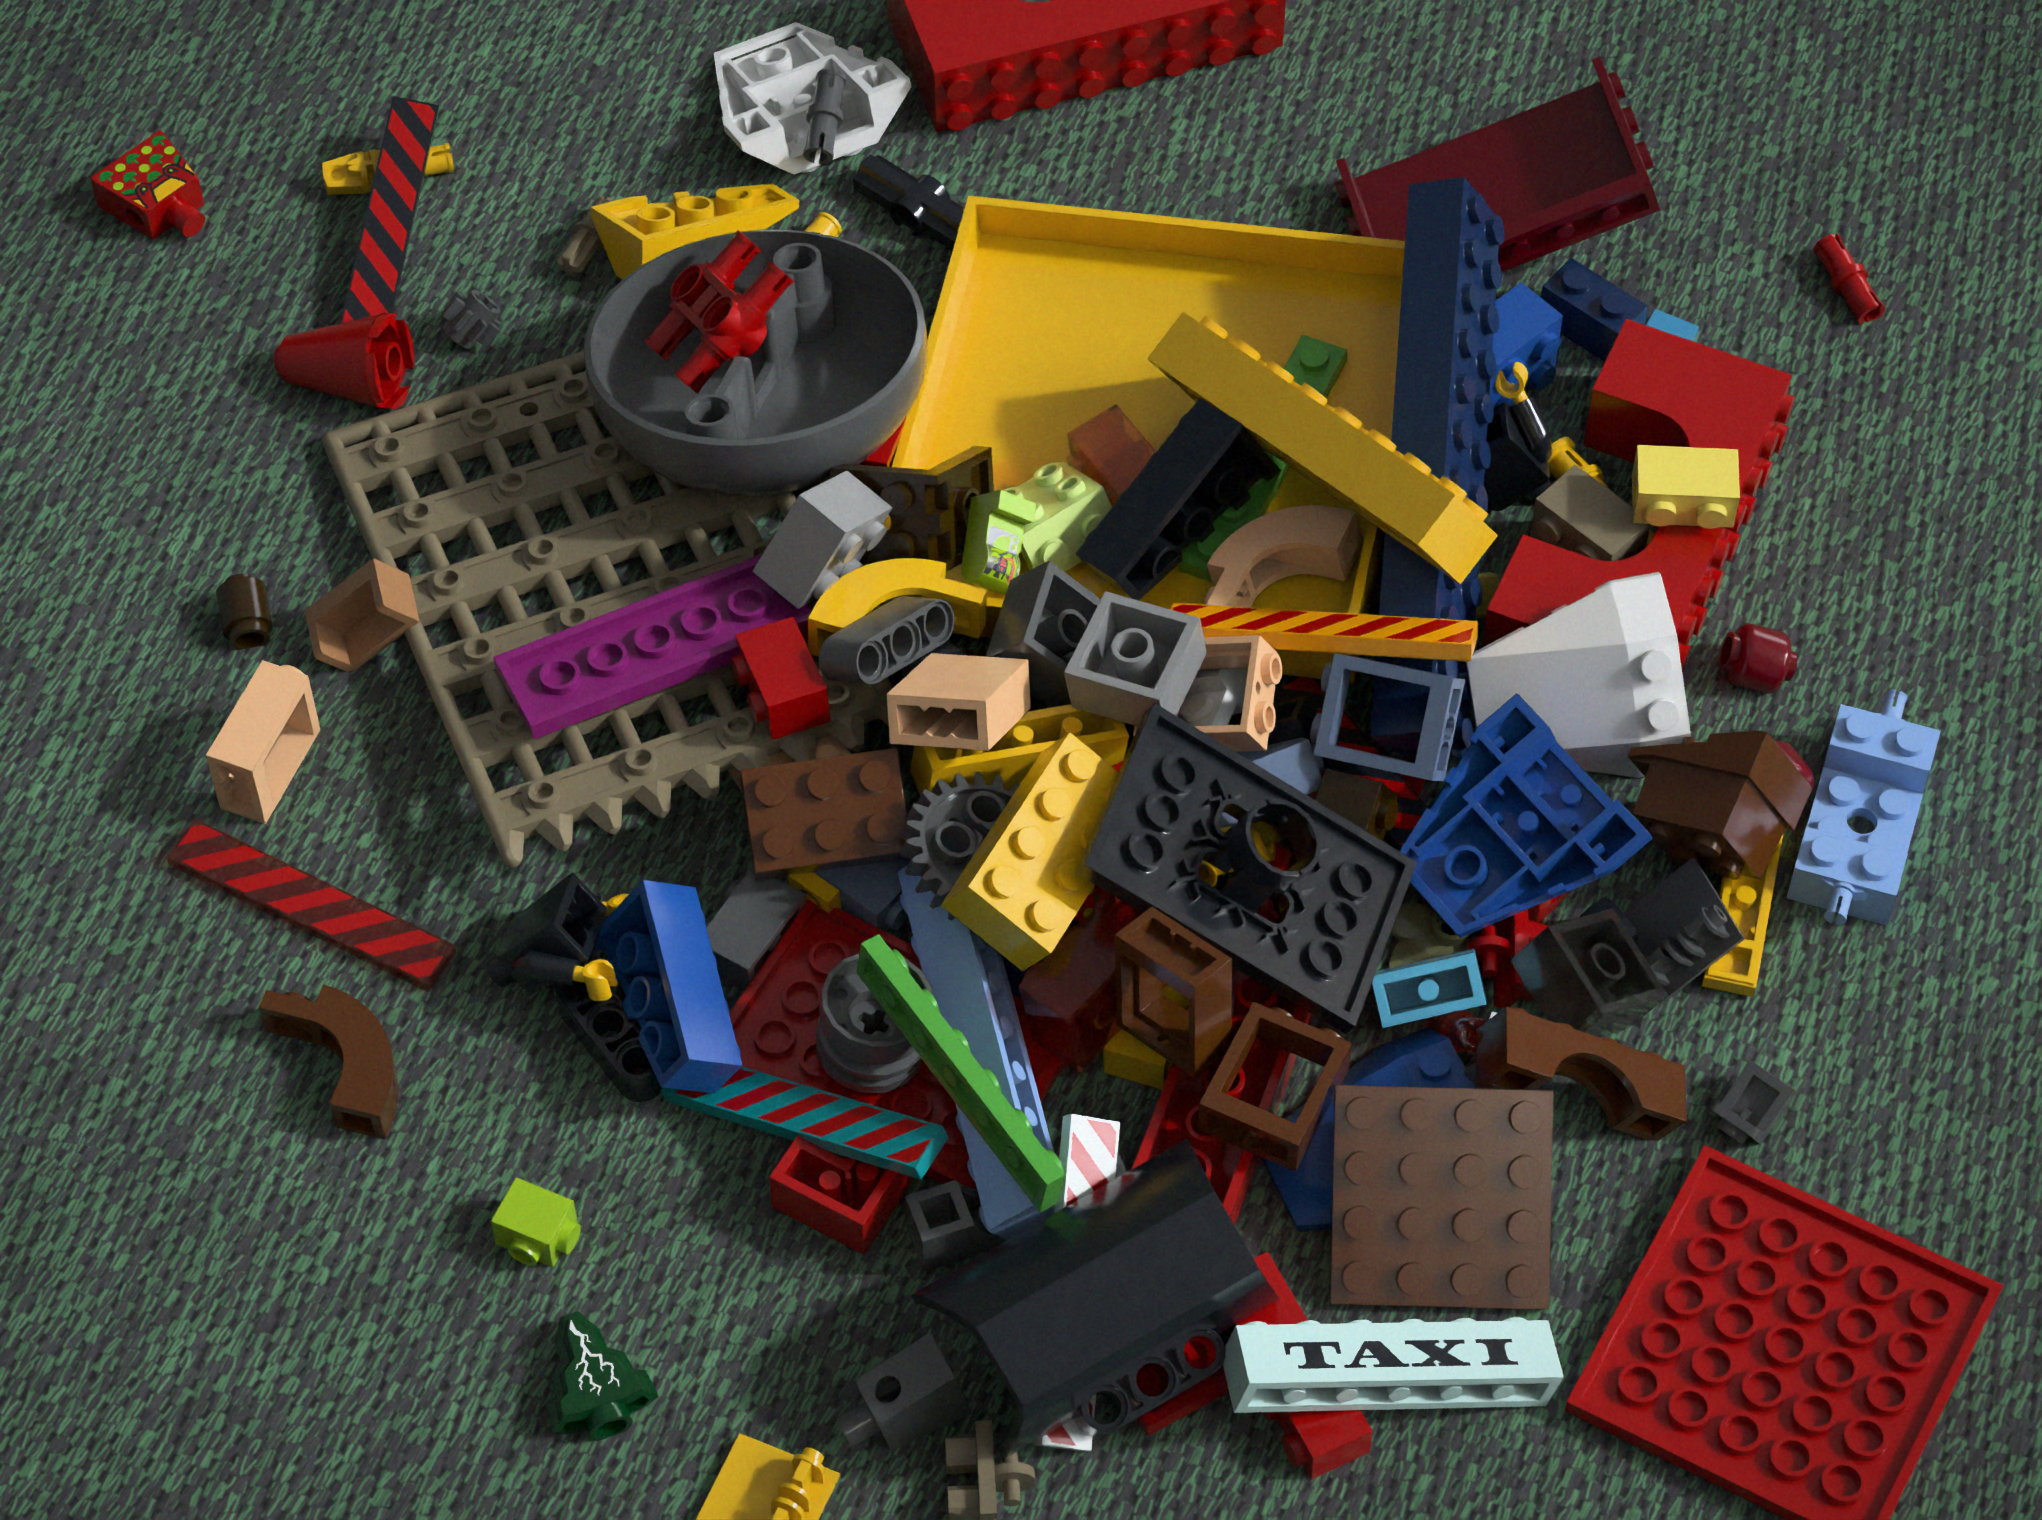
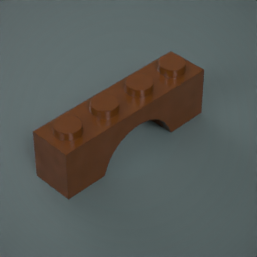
(1634, 1087)

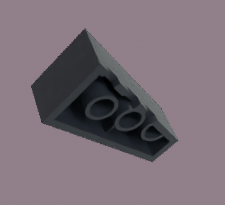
(1175, 500)

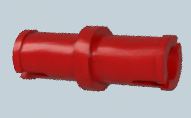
(1848, 278)

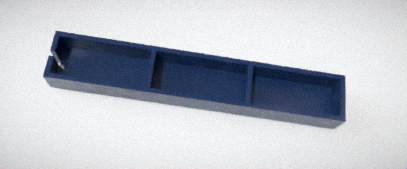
(1442, 421)

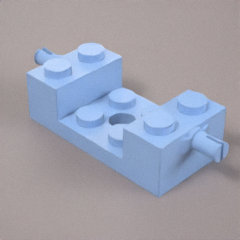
(1874, 772)

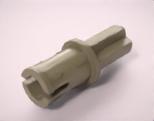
(582, 245)

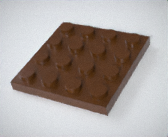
(1441, 1196)

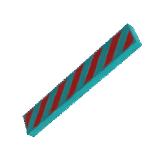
(821, 1118)

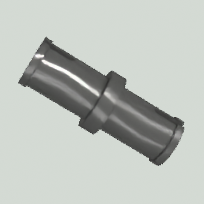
(824, 116)

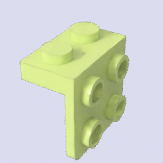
(1065, 514)

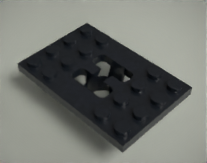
(1331, 903)

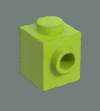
(535, 1224)

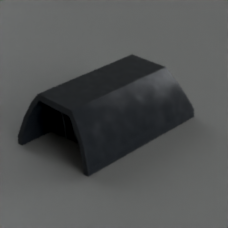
(1108, 1292)

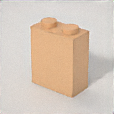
(959, 701)

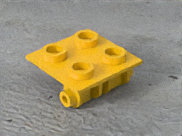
(769, 1484)

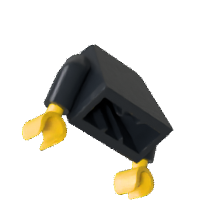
(1517, 446)
(554, 939)

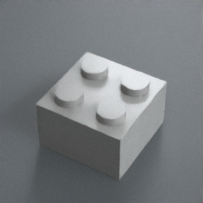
(823, 538)
(1134, 659)

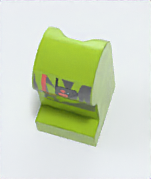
(995, 539)

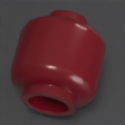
(1757, 658)

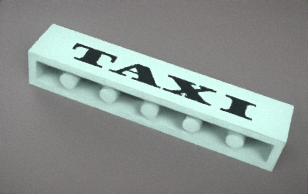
(1391, 1365)

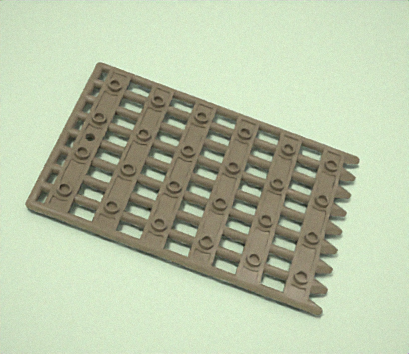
(639, 770)

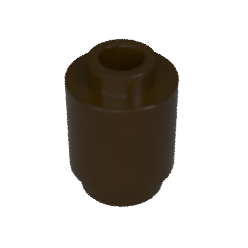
(244, 611)

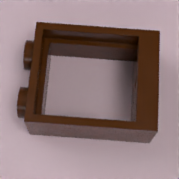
(1162, 950)
(1259, 1129)

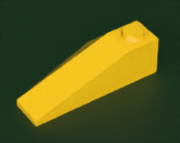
(642, 231)

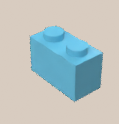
(1428, 988)

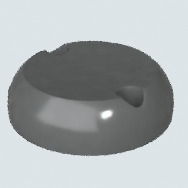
(816, 394)

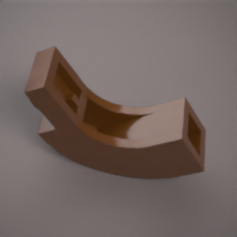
(369, 1081)

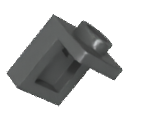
(1753, 1104)

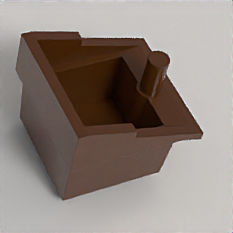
(1719, 800)

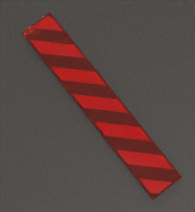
(312, 905)

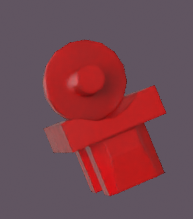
(1496, 949)

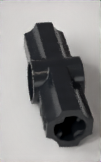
(915, 202)

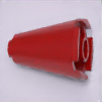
(351, 360)

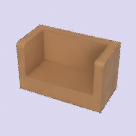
(361, 615)

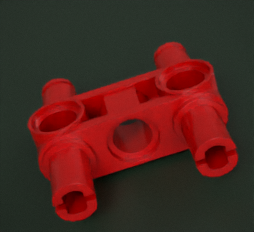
(729, 320)

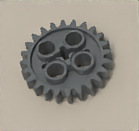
(950, 820)

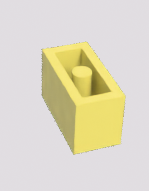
(1685, 486)

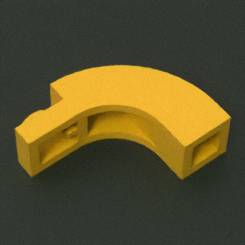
(882, 582)

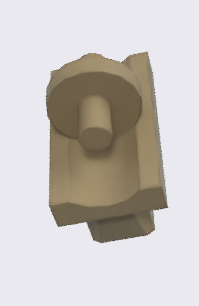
(976, 1455)

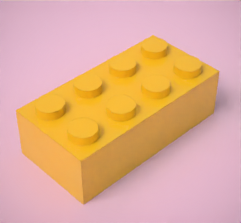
(1023, 876)

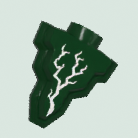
(594, 1383)

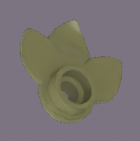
(1421, 936)

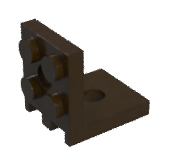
(927, 505)

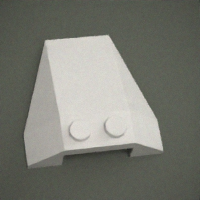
(770, 90)
(1594, 673)

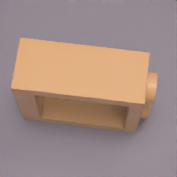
(1263, 674)
(263, 741)

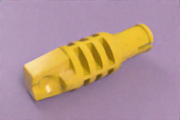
(356, 171)

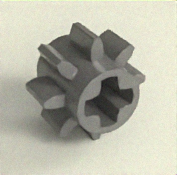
(471, 319)

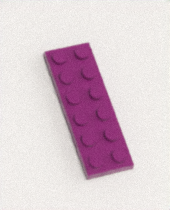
(639, 648)

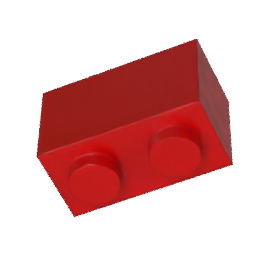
(781, 678)

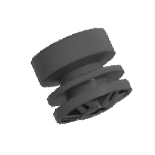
(858, 1038)

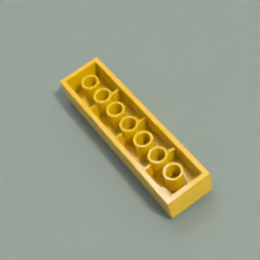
(1327, 445)

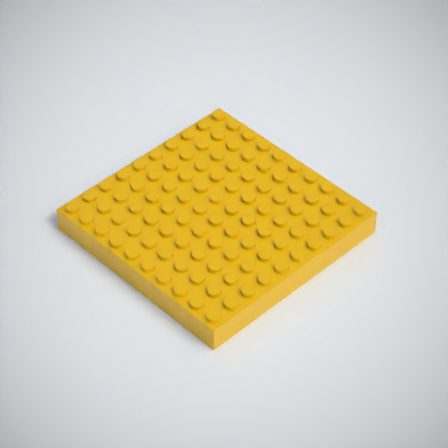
(1056, 323)

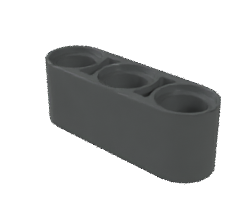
(886, 640)

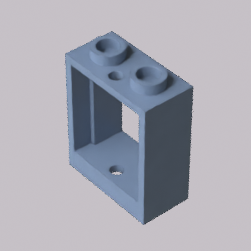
(1437, 726)

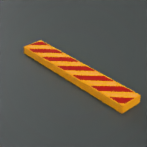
(1341, 631)

